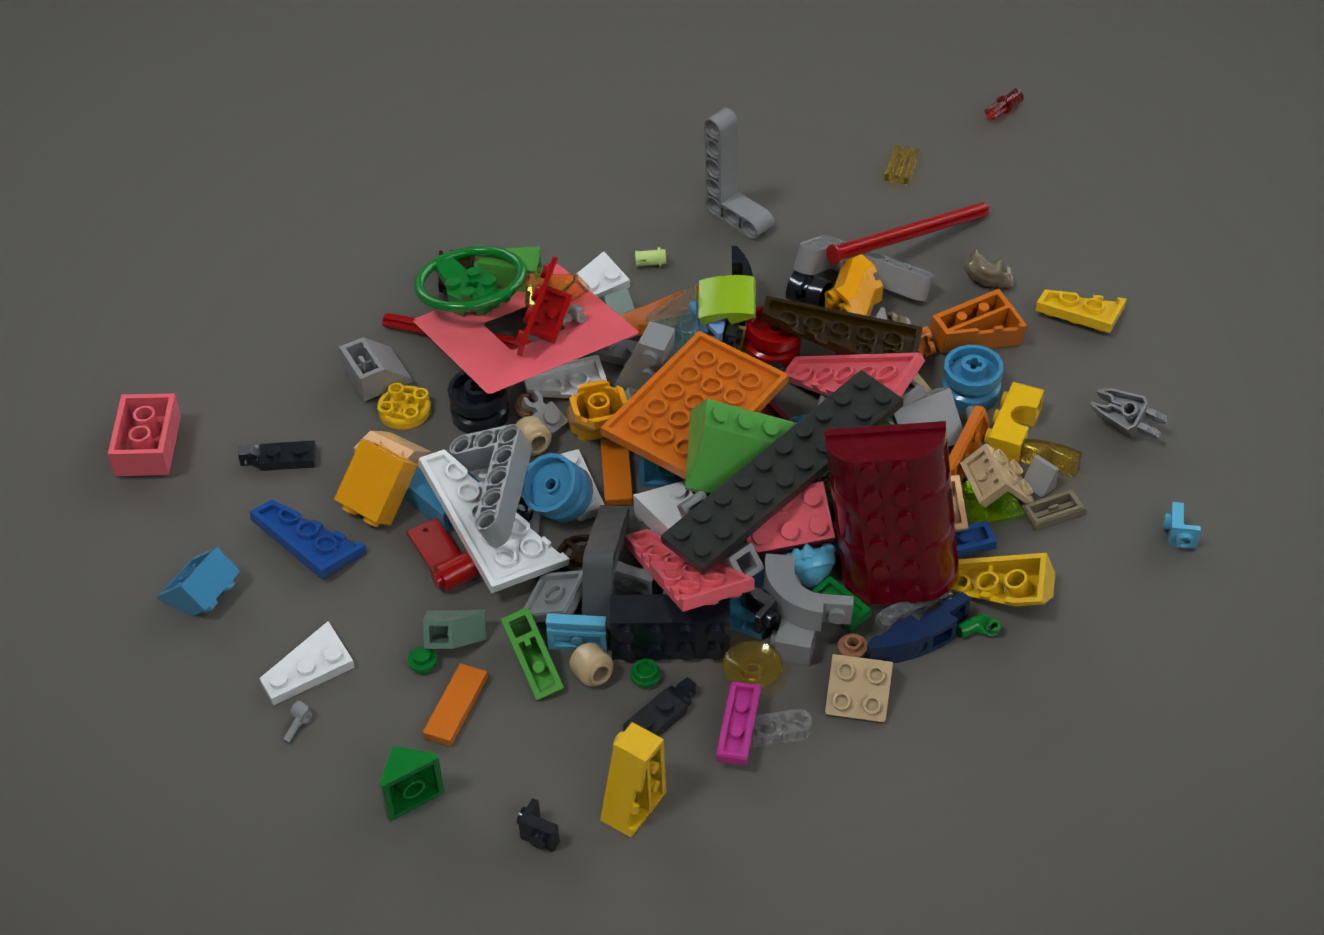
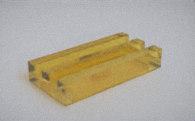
(904, 153)

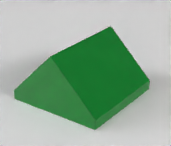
(410, 780)

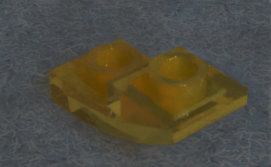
(1061, 456)

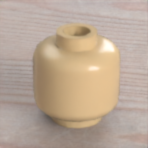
(536, 433)
(591, 664)

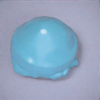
(813, 563)

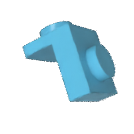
(1178, 533)

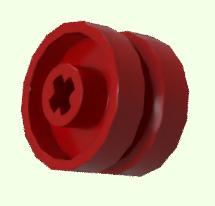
(770, 342)

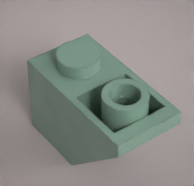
(453, 628)

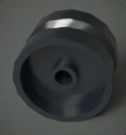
(473, 408)

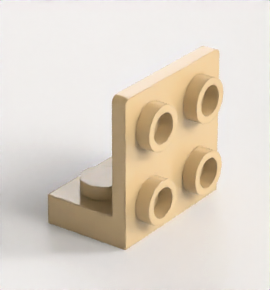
(994, 474)
(859, 688)

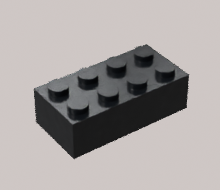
(658, 629)

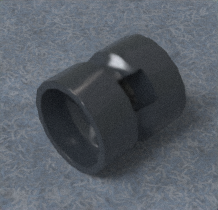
(808, 288)

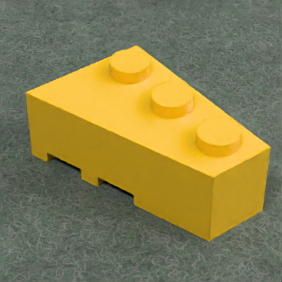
(634, 779)

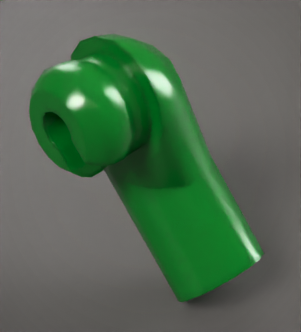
(979, 624)

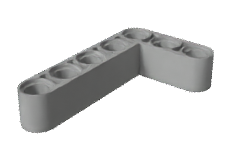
(722, 178)
(894, 274)
(507, 457)

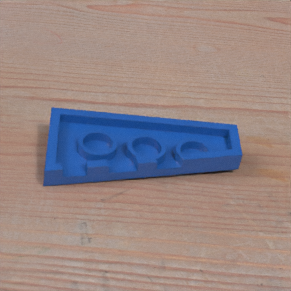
(306, 540)

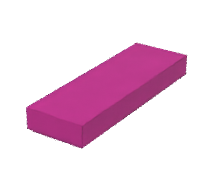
(738, 723)

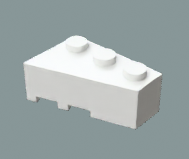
(659, 506)

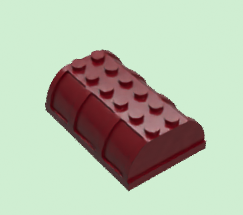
(894, 511)

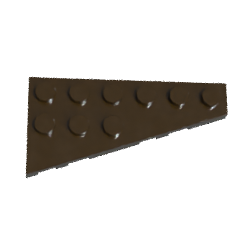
(841, 330)

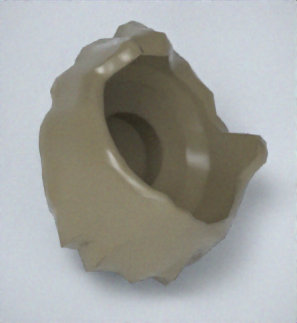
(988, 272)

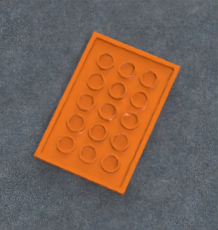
(658, 414)

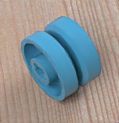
(973, 376)
(557, 488)

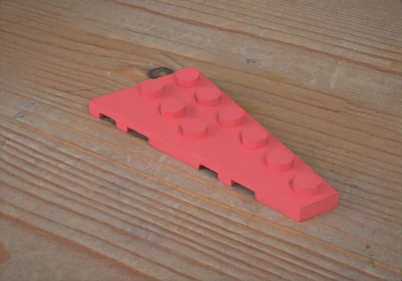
(830, 372)
(682, 581)

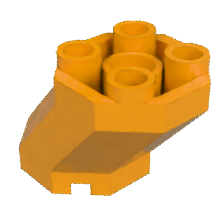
(855, 287)
(593, 408)

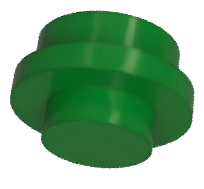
(422, 660)
(645, 673)

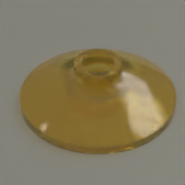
(753, 656)

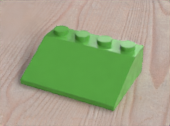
(725, 441)

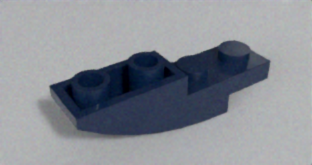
(915, 638)

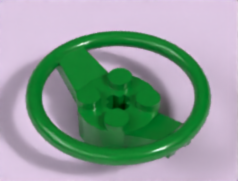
(470, 288)

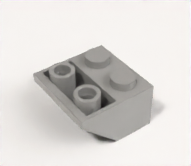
(372, 367)

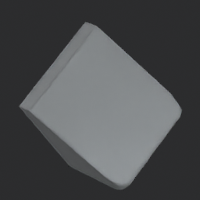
(1041, 476)

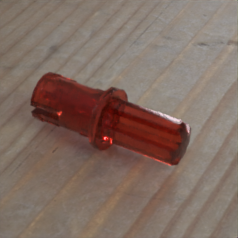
(1003, 104)

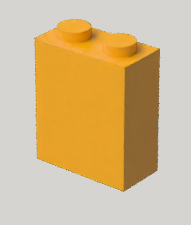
(375, 483)

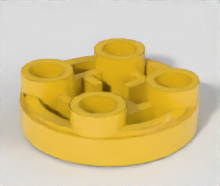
(404, 406)

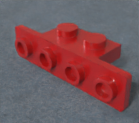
(548, 312)

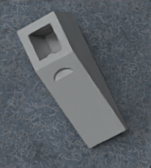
(793, 642)

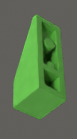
(532, 653)

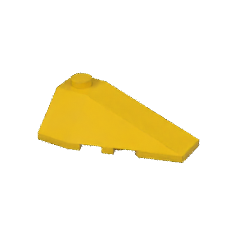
(1008, 579)

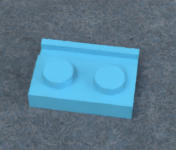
(571, 631)

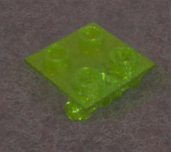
(1002, 509)

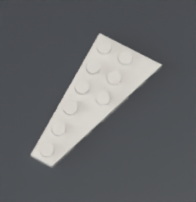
(514, 562)

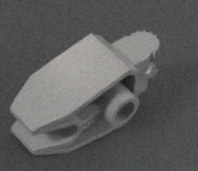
(1128, 413)

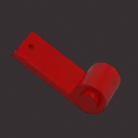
(446, 563)

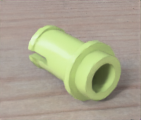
(651, 257)

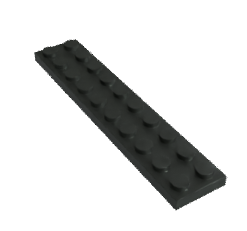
(776, 474)

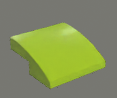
(727, 298)

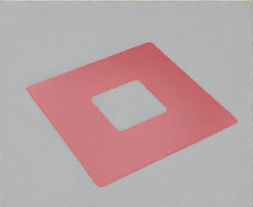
(497, 366)

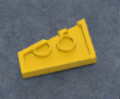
(1088, 312)

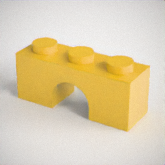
(1019, 407)

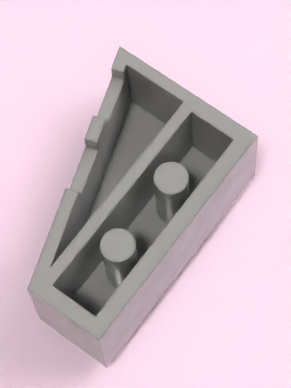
(648, 356)

